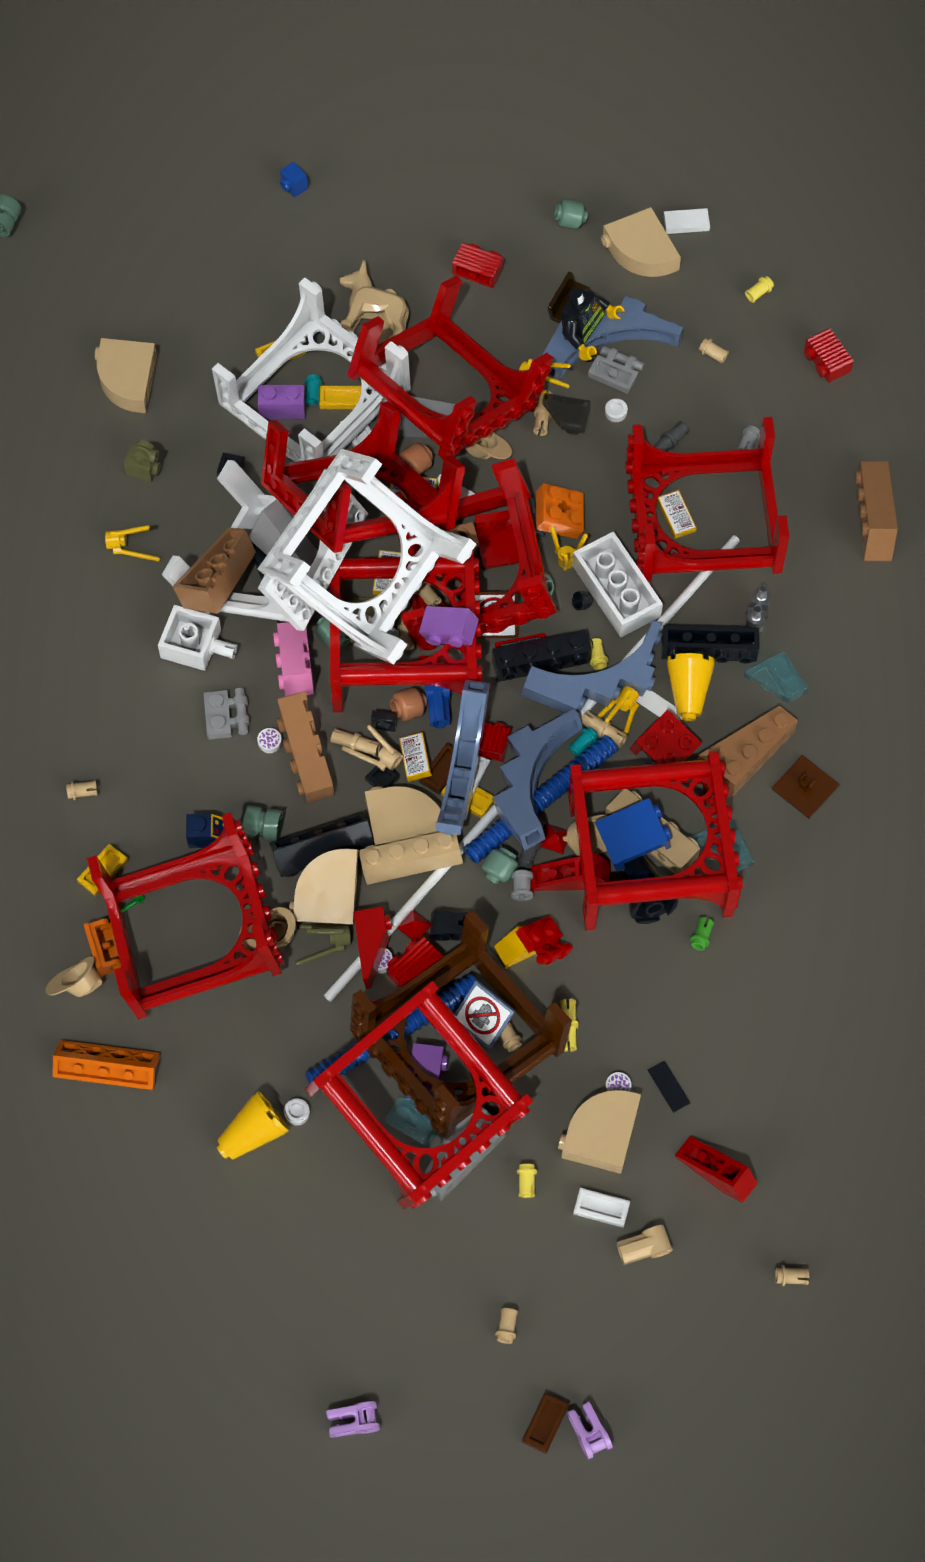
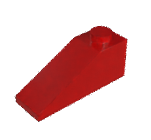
(567, 874)
(372, 939)
(718, 1169)

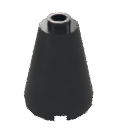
(646, 911)

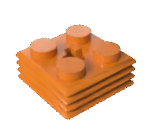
(560, 509)

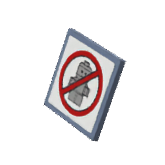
(484, 1014)

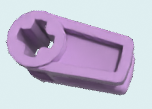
(358, 1412)
(591, 1441)

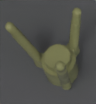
(337, 934)

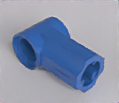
(438, 705)

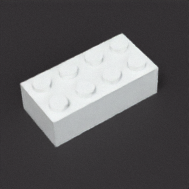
(617, 584)

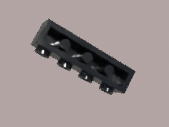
(718, 642)
(545, 654)
(298, 850)

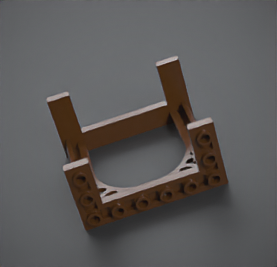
(440, 1103)

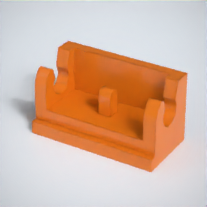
(103, 946)

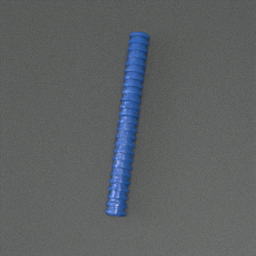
(546, 794)
(451, 997)

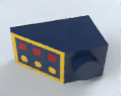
(202, 829)

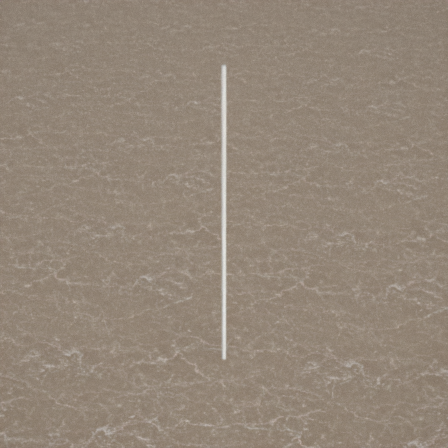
(492, 813)

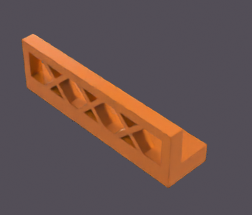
(105, 1067)

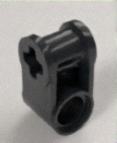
(446, 925)

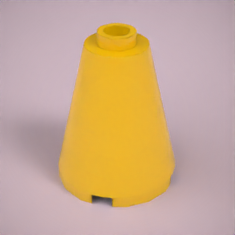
(689, 683)
(251, 1128)

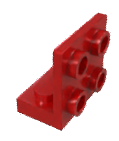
(496, 539)
(667, 741)

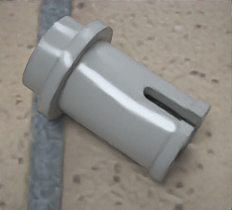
(749, 438)

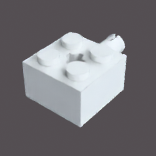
(193, 638)

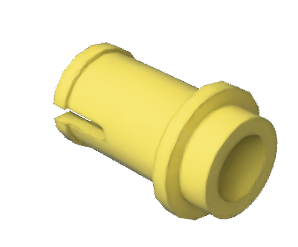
(764, 285)
(598, 658)
(526, 1180)

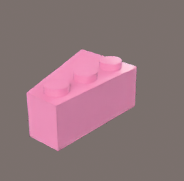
(293, 660)

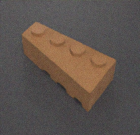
(876, 510)
(216, 572)
(752, 746)
(304, 747)

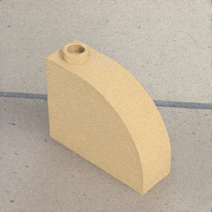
(641, 245)
(126, 372)
(400, 813)
(327, 888)
(601, 1130)

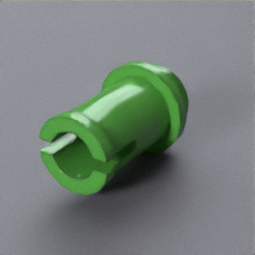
(700, 938)

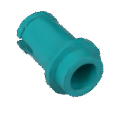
(313, 385)
(583, 741)

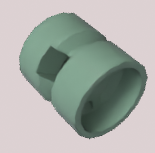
(9, 213)
(262, 823)

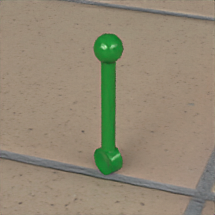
(137, 900)

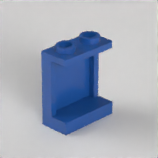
(633, 832)

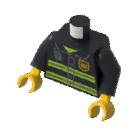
(582, 316)

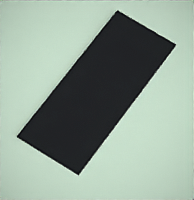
(669, 1086)

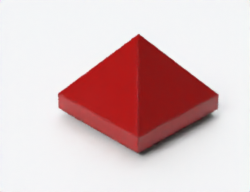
(554, 839)
(414, 926)

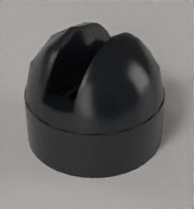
(581, 600)

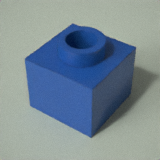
(293, 179)

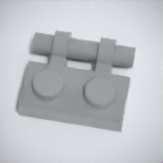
(613, 374)
(218, 713)

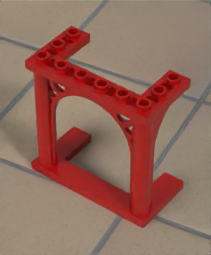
(462, 426)
(650, 462)
(330, 527)
(532, 585)
(421, 672)
(227, 851)
(715, 886)
(412, 1182)

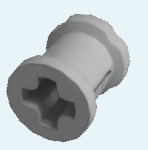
(522, 885)

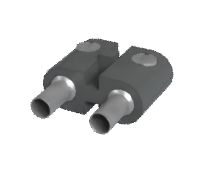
(758, 608)

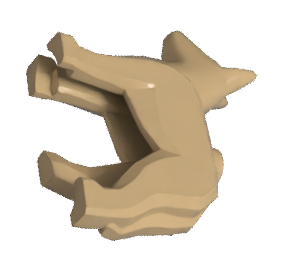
(370, 302)

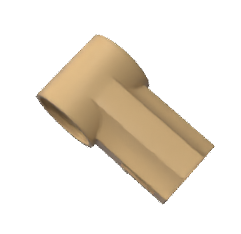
(651, 1243)

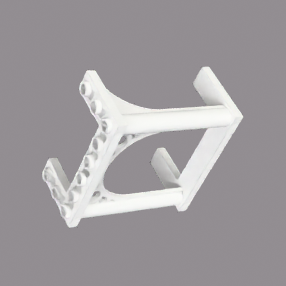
(305, 323)
(278, 601)
(369, 637)

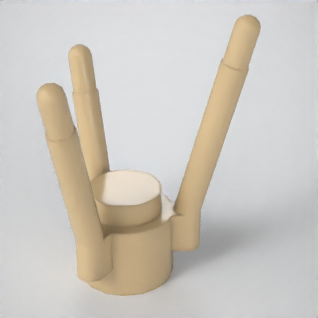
(389, 756)

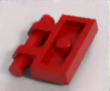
(541, 934)

